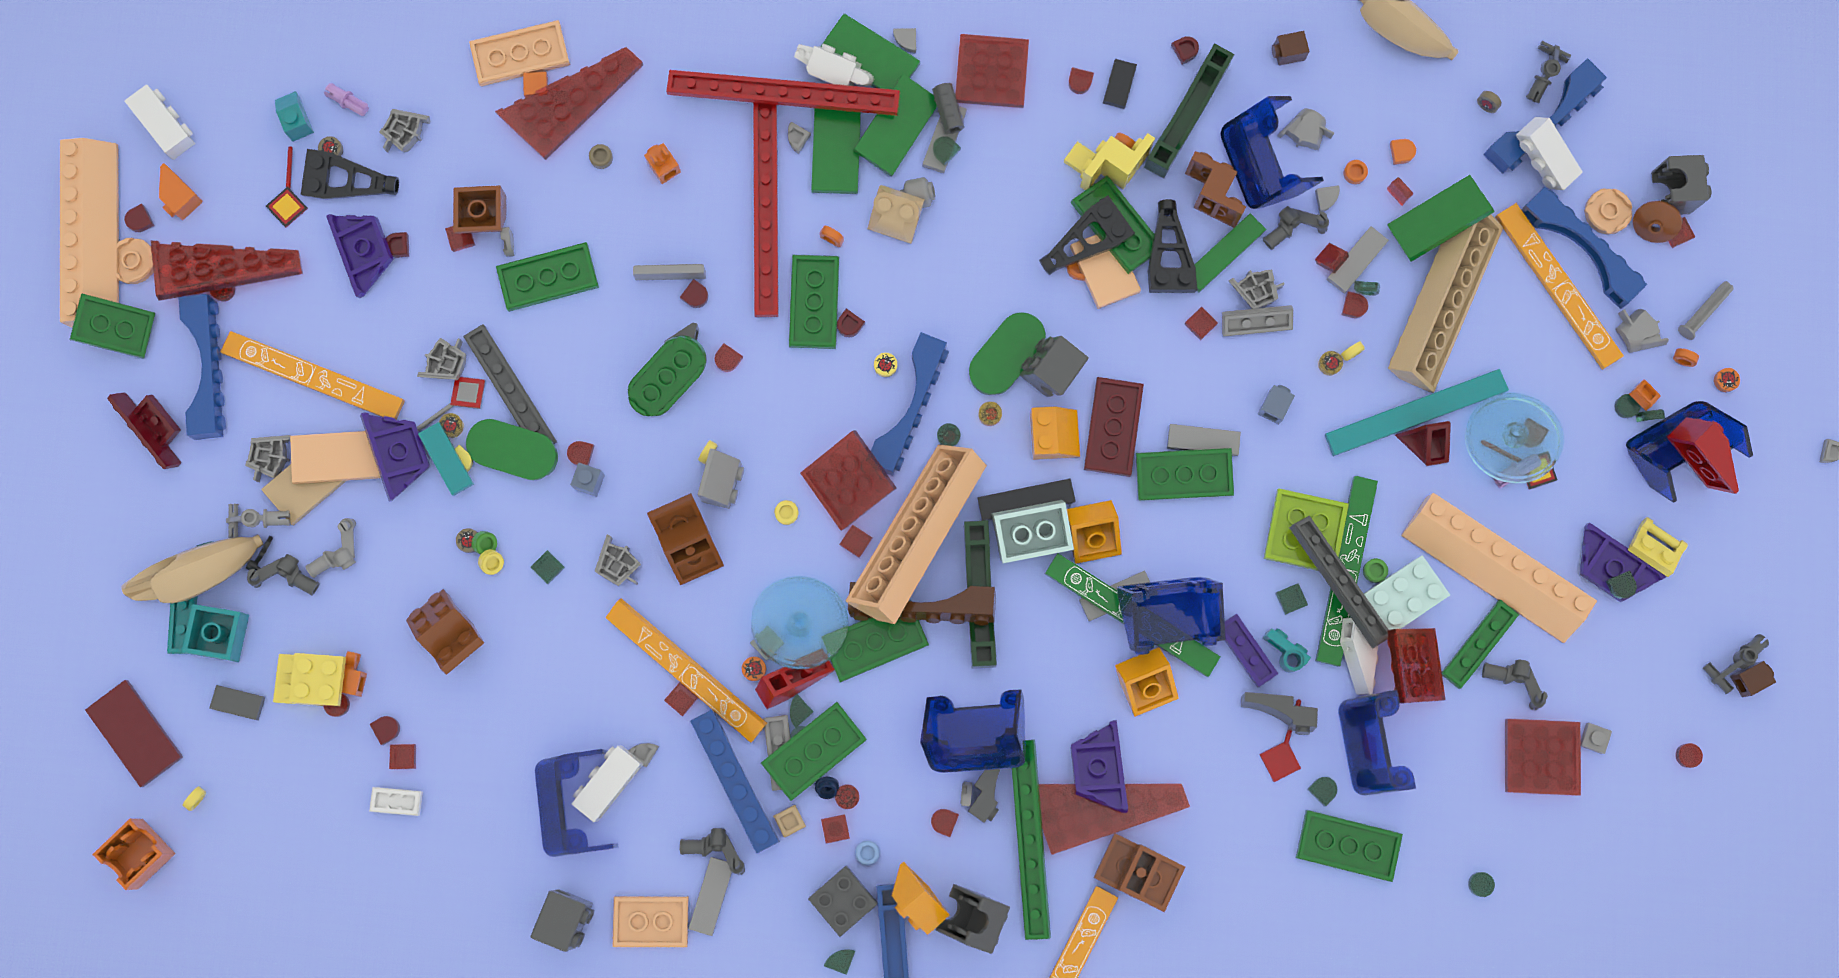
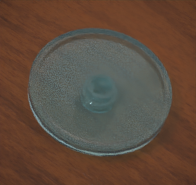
(1514, 437)
(799, 622)

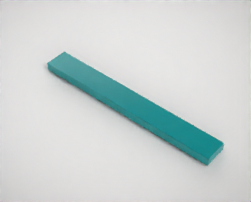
(1416, 412)

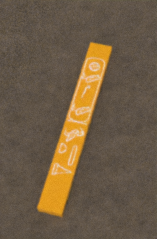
(1559, 286)
(312, 376)
(686, 670)
(1084, 934)

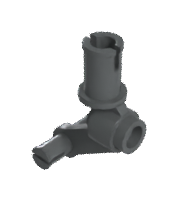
(1548, 69)
(1290, 219)
(287, 568)
(1742, 659)
(1520, 673)
(718, 842)

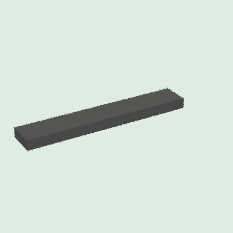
(506, 381)
(1340, 581)

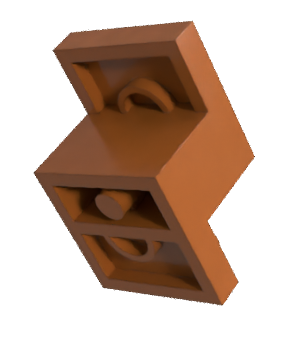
(1217, 181)
(685, 539)
(444, 631)
(1139, 872)

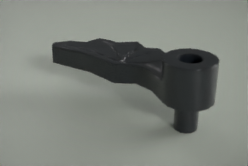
(253, 564)

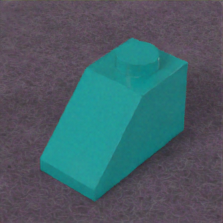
(293, 116)

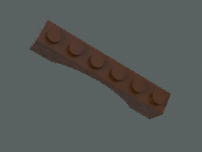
(972, 605)

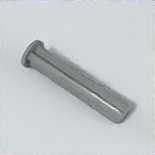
(1705, 311)

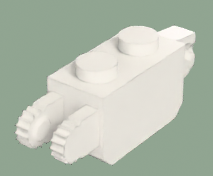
(832, 67)

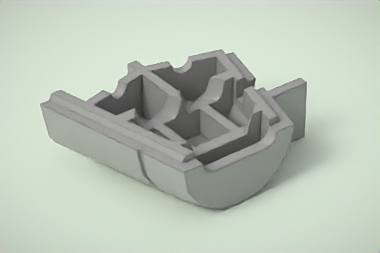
(403, 129)
(1307, 129)
(1257, 288)
(1640, 331)
(445, 361)
(268, 455)
(616, 563)

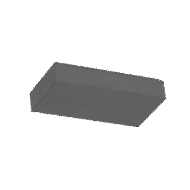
(237, 702)

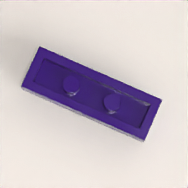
(1248, 651)

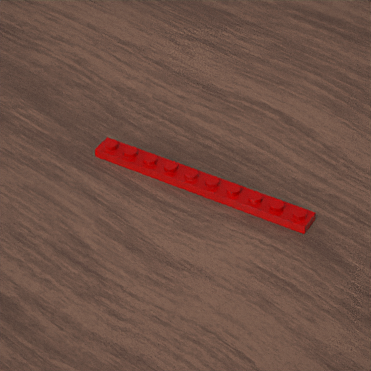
(783, 92)
(765, 210)

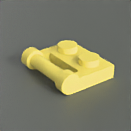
(1654, 552)

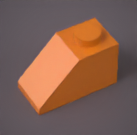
(176, 194)

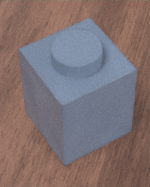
(1276, 403)
(587, 479)

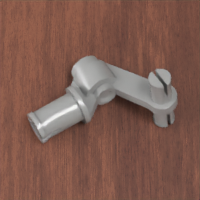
(252, 518)
(342, 557)

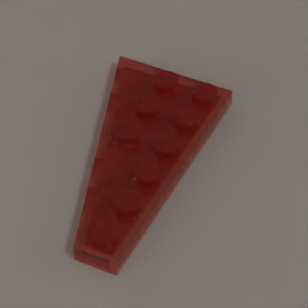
(563, 106)
(210, 267)
(1074, 820)

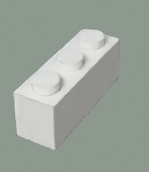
(160, 121)
(1549, 153)
(606, 783)

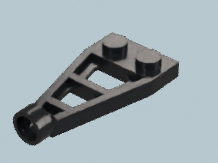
(317, 175)
(1111, 222)
(1170, 278)

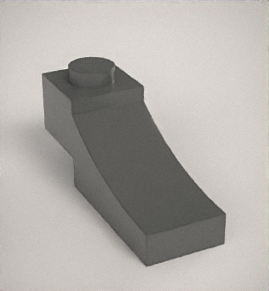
(1298, 718)
(985, 804)

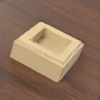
(789, 821)

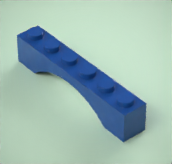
(1581, 83)
(1617, 278)
(926, 359)
(204, 414)
(734, 781)
(892, 934)

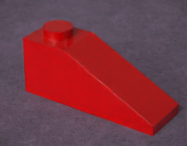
(788, 682)

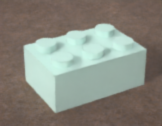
(1032, 531)
(1407, 594)

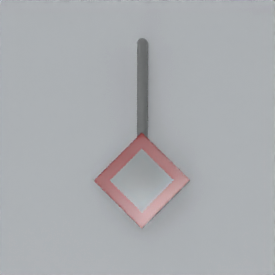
(466, 393)

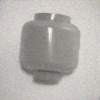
(920, 188)

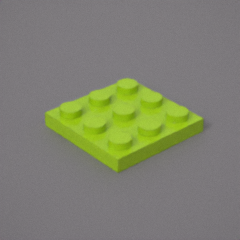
(1292, 507)

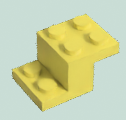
(1116, 161)
(309, 679)

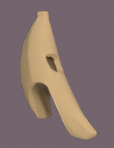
(1407, 27)
(192, 571)

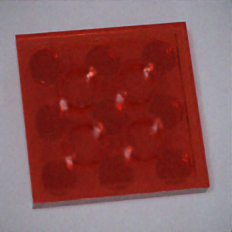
(992, 70)
(848, 480)
(1416, 665)
(1542, 757)

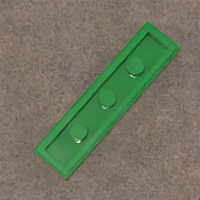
(1227, 250)
(1479, 644)

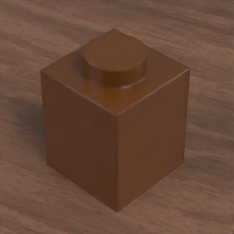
(1290, 48)
(1753, 679)

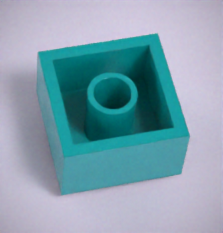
(215, 633)

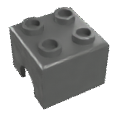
(1686, 181)
(1053, 365)
(843, 901)
(976, 919)
(562, 920)

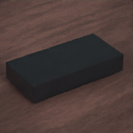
(1119, 83)

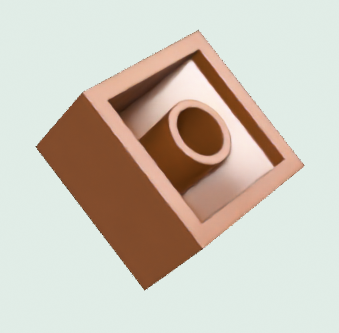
(478, 209)

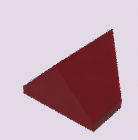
(1429, 442)

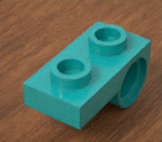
(1278, 639)

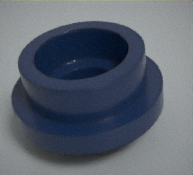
(826, 787)

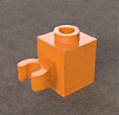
(662, 162)
(353, 680)

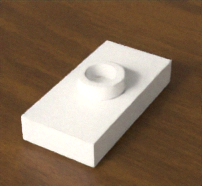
(396, 801)

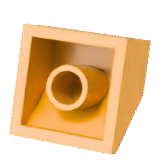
(1054, 433)
(1094, 531)
(1147, 681)
(917, 901)

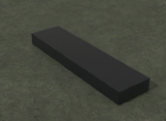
(1026, 497)

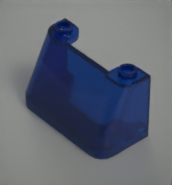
(1172, 612)
(974, 735)
(1368, 747)

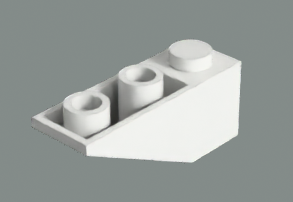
(1359, 657)

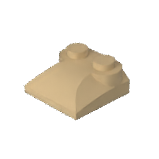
(895, 214)

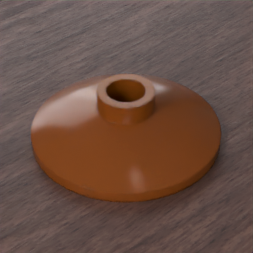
(1657, 213)

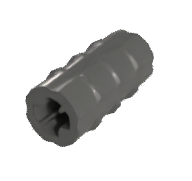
(948, 108)

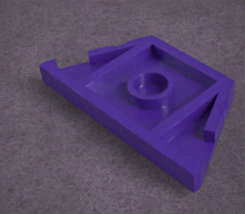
(361, 249)
(395, 451)
(1607, 558)
(1099, 768)

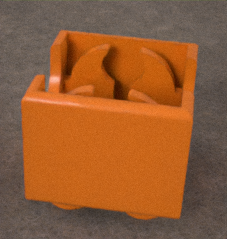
(134, 853)

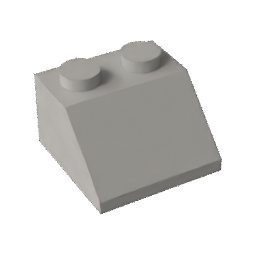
(720, 479)

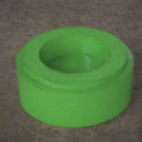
(484, 541)
(1375, 570)

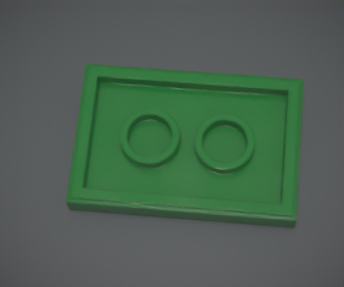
(112, 326)

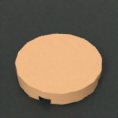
(1608, 211)
(138, 261)

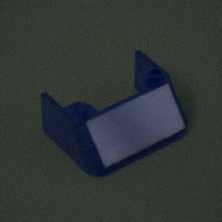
(1254, 157)
(1657, 456)
(556, 837)

